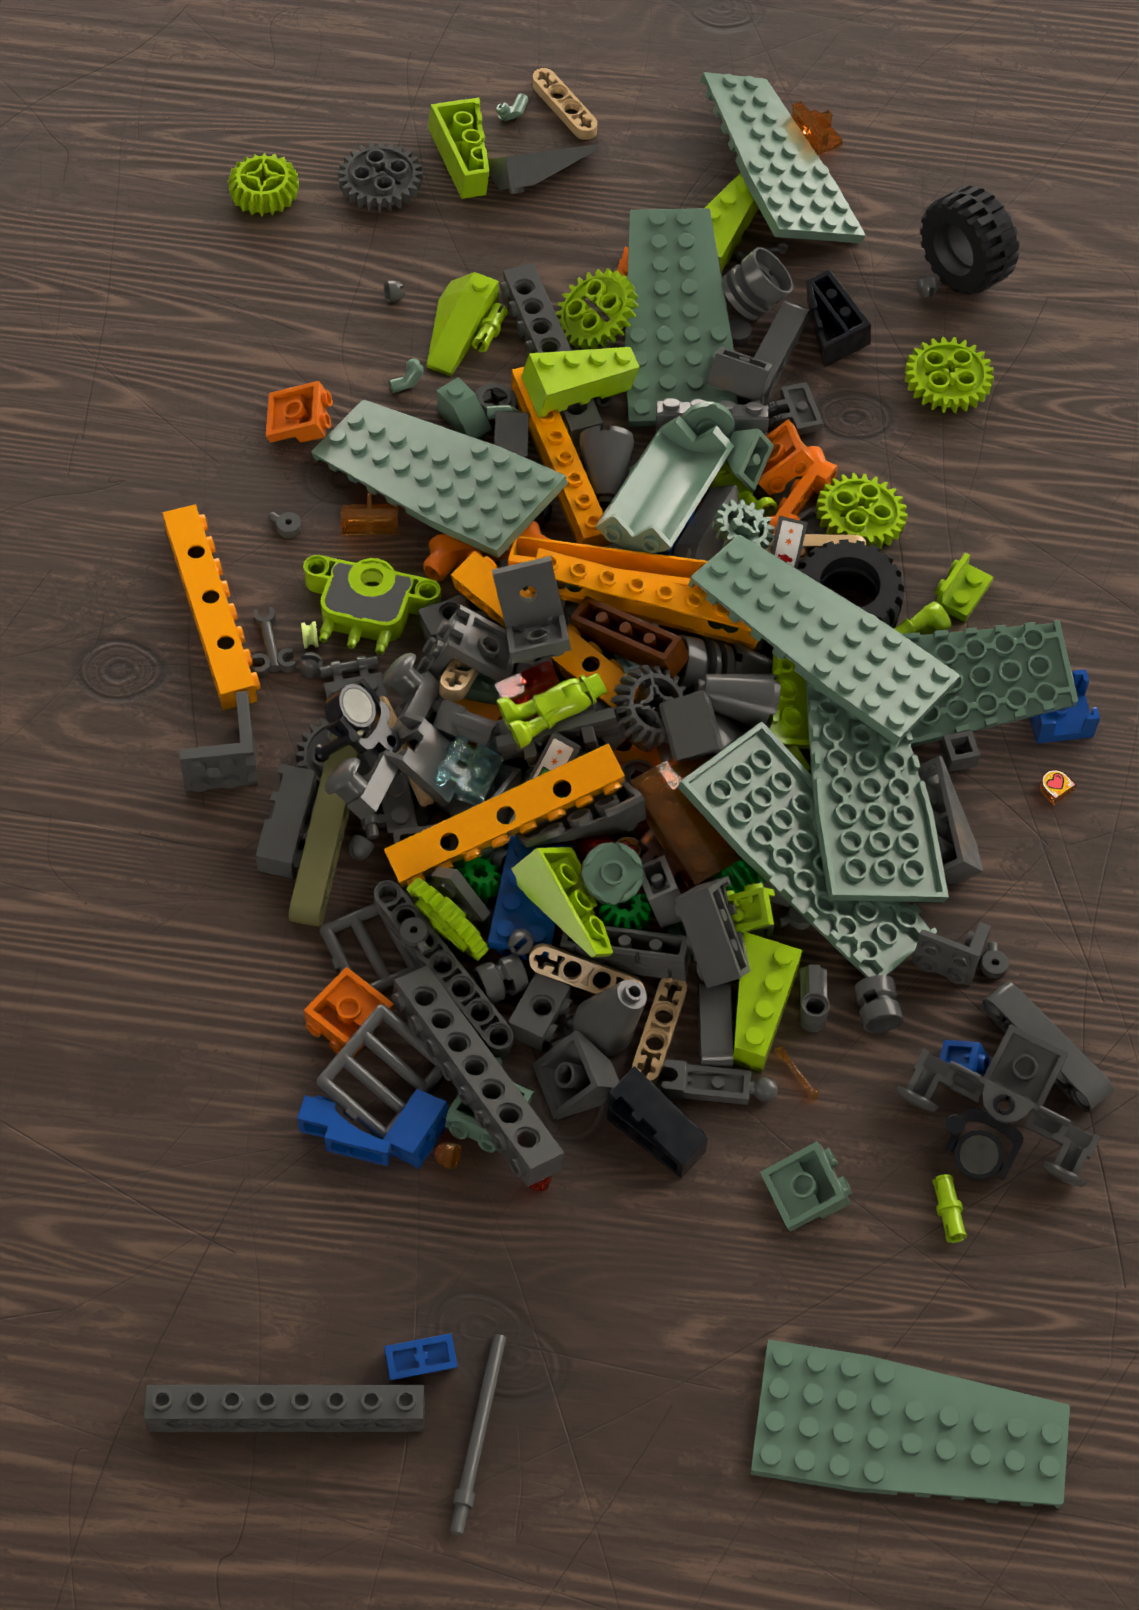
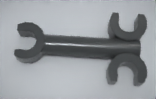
(272, 660)

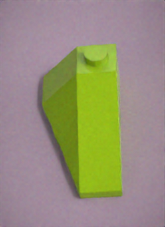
(458, 319)
(555, 885)

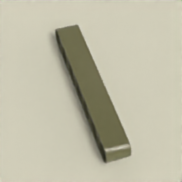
(321, 847)

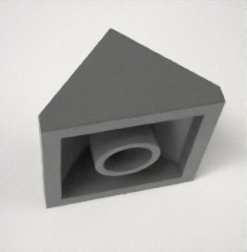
(691, 727)

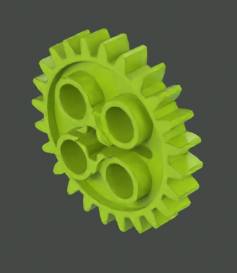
(611, 295)
(949, 374)
(861, 509)
(447, 919)

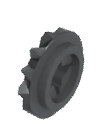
(501, 393)

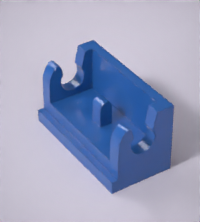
(418, 1128)
(420, 1357)

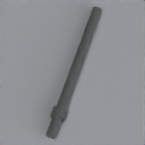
(464, 1496)

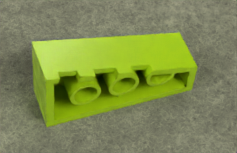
(460, 141)
(731, 215)
(577, 376)
(762, 998)

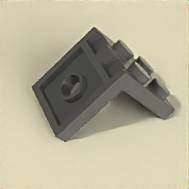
(536, 623)
(464, 639)
(223, 764)

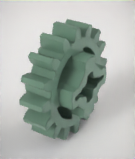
(743, 521)

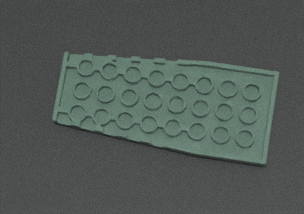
(779, 162)
(679, 310)
(441, 475)
(829, 639)
(1002, 677)
(870, 811)
(766, 813)
(904, 1430)

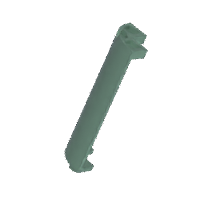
(664, 487)

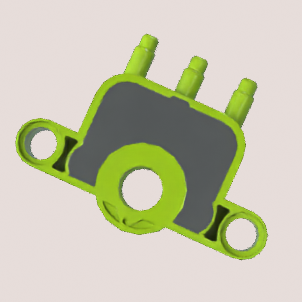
(364, 610)

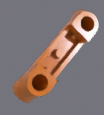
(802, 489)
(450, 553)

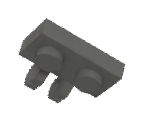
(800, 409)
(455, 887)

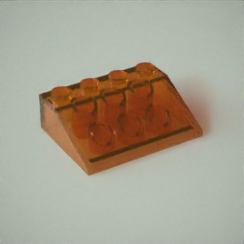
(679, 826)

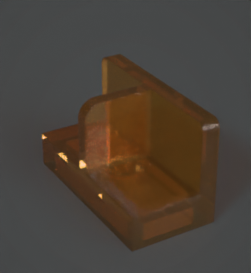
(816, 128)
(369, 518)

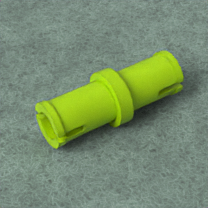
(490, 327)
(949, 1208)

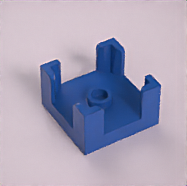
(1069, 722)

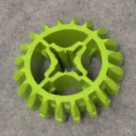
(263, 184)

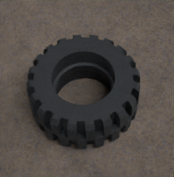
(969, 240)
(861, 567)

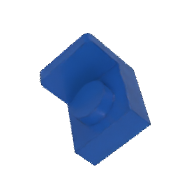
(966, 1053)

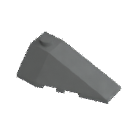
(529, 169)
(699, 537)
(603, 816)
(954, 834)

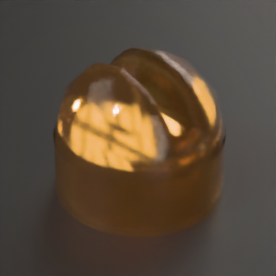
(448, 1154)

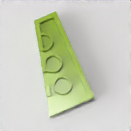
(791, 718)

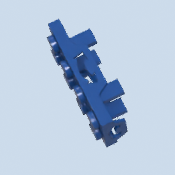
(516, 910)

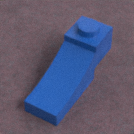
(320, 1118)

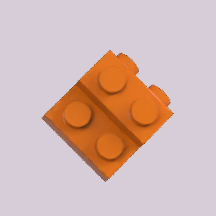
(298, 413)
(787, 460)
(343, 1009)

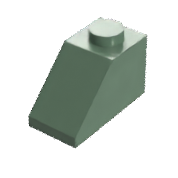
(462, 409)
(749, 455)

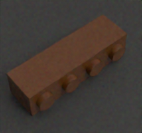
(629, 636)

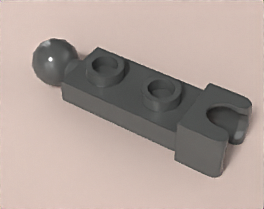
(714, 1084)

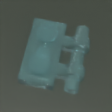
(478, 773)

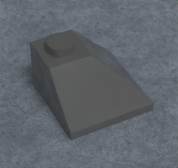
(575, 1076)

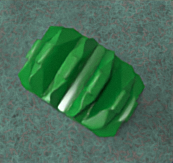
(740, 875)
(481, 877)
(629, 915)

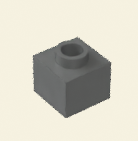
(964, 746)

